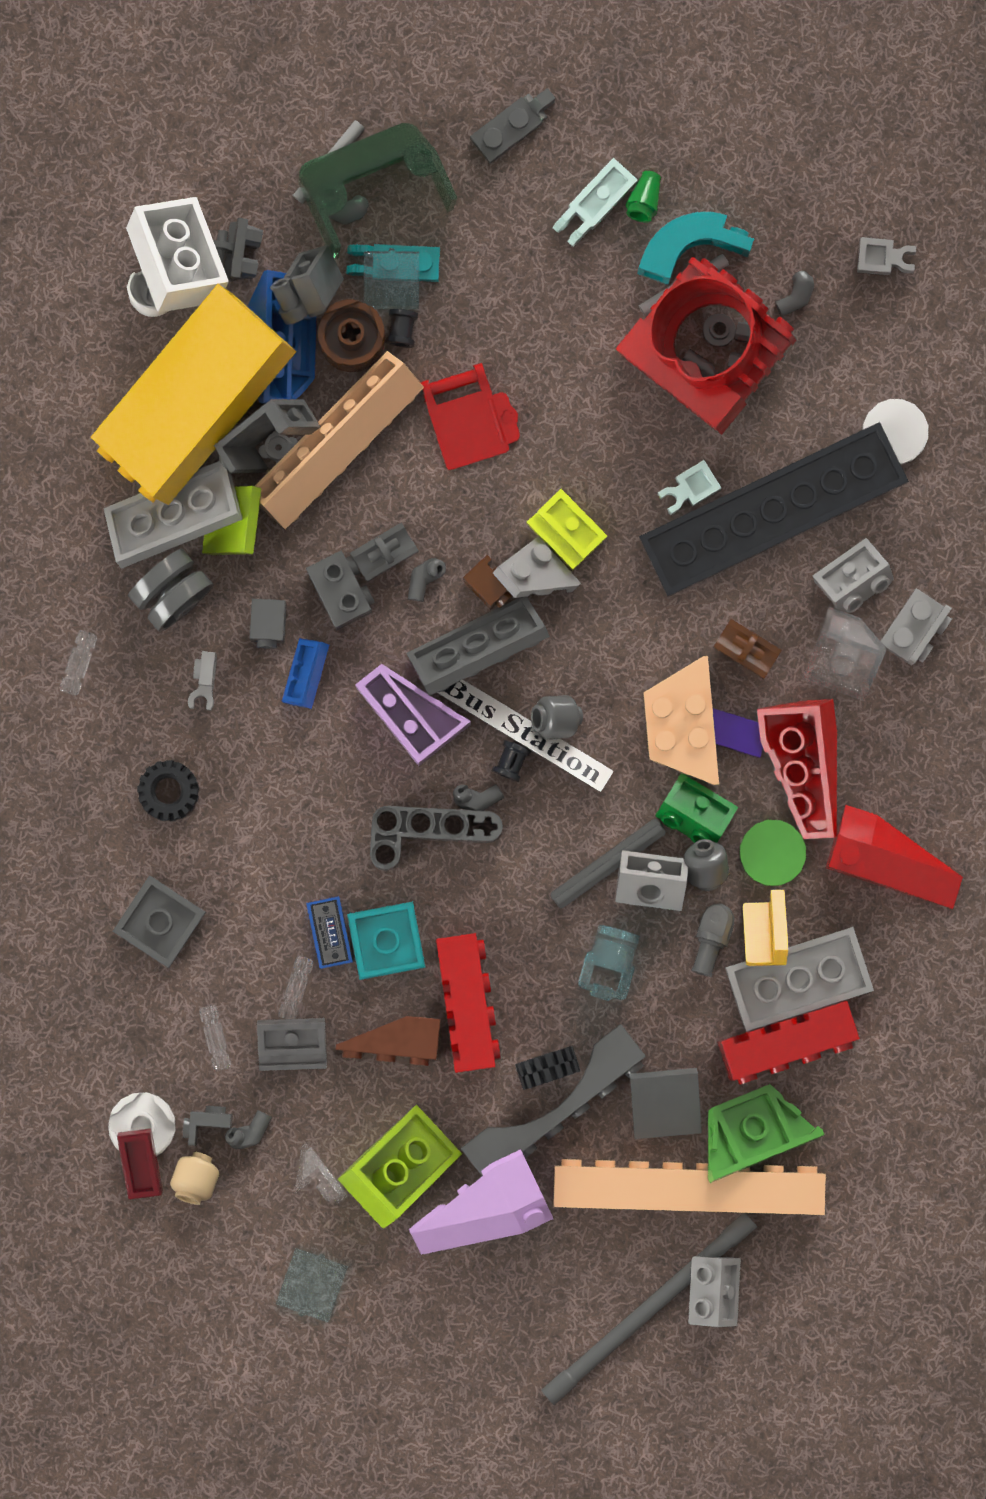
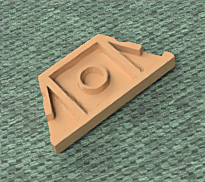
(683, 723)

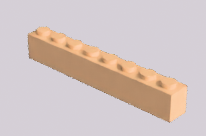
(688, 1189)

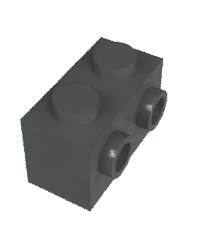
(339, 589)

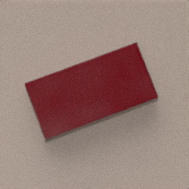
(139, 1163)

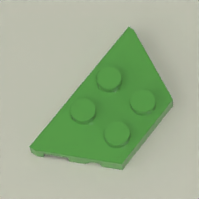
(753, 1131)

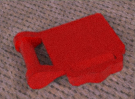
(471, 425)

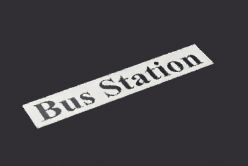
(522, 731)

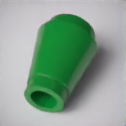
(644, 198)

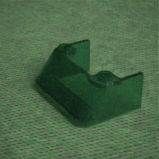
(324, 177)

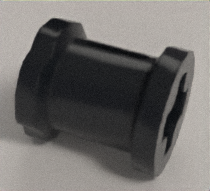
(401, 328)
(511, 761)

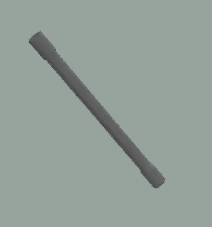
(568, 1378)

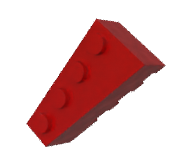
(466, 1002)
(788, 1041)

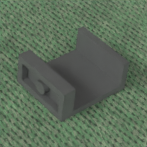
(285, 416)

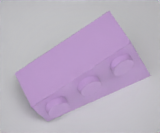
(411, 715)

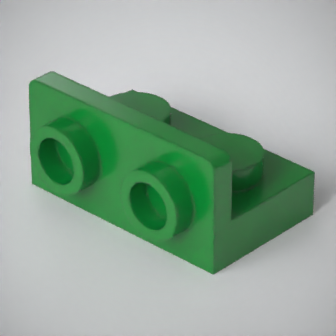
(696, 810)

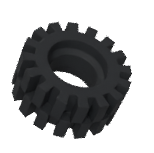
(153, 776)
(547, 1067)

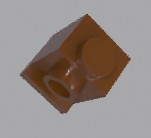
(486, 585)

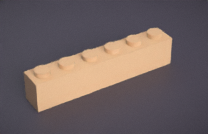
(342, 436)

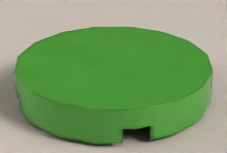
(772, 853)

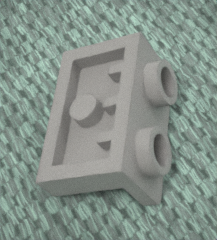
(854, 577)
(915, 627)
(714, 1291)

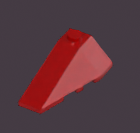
(804, 753)
(886, 857)

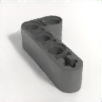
(435, 832)

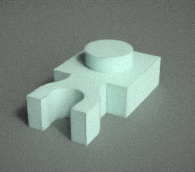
(694, 485)

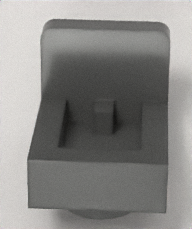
(213, 1117)

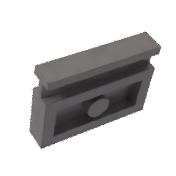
(291, 1044)

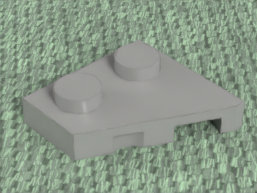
(535, 571)

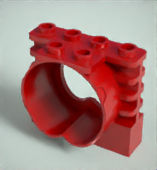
(723, 395)

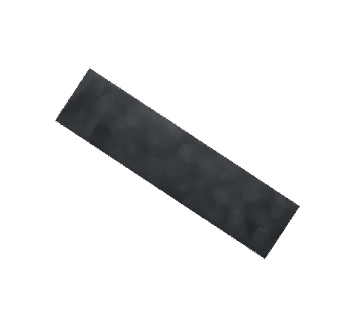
(773, 509)

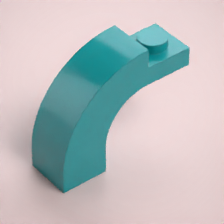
(686, 233)

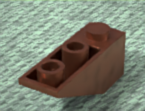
(404, 1037)

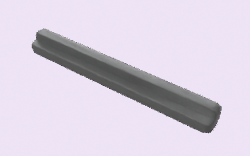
(606, 863)

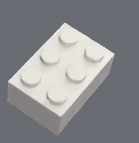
(176, 253)

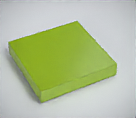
(239, 536)

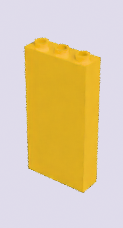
(192, 395)

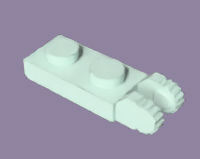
(597, 199)

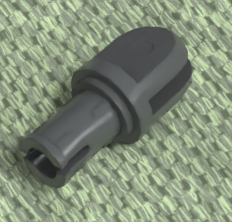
(713, 935)

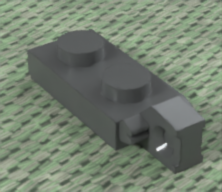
(512, 125)

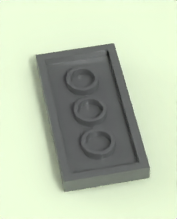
(477, 645)

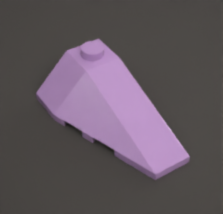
(494, 1207)

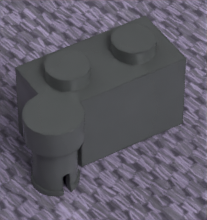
(308, 285)

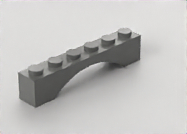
(609, 1059)

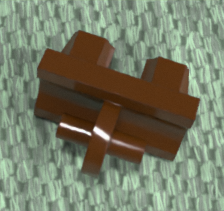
(747, 648)

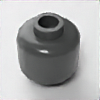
(556, 717)
(706, 865)

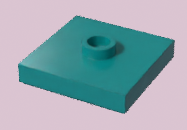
(386, 940)

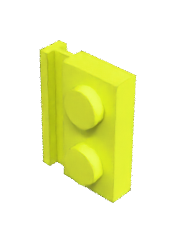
(566, 529)

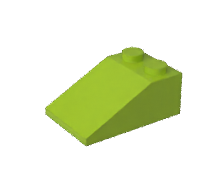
(399, 1167)

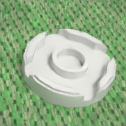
(903, 426)
(152, 1113)

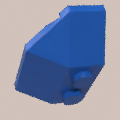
(301, 336)

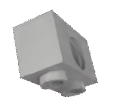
(651, 880)

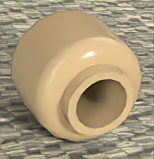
(194, 1178)

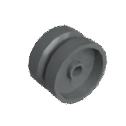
(170, 590)

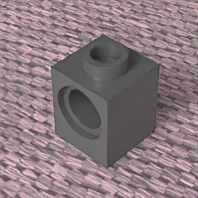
(268, 622)

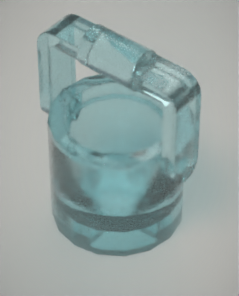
(613, 951)

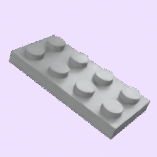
(148, 528)
(813, 977)

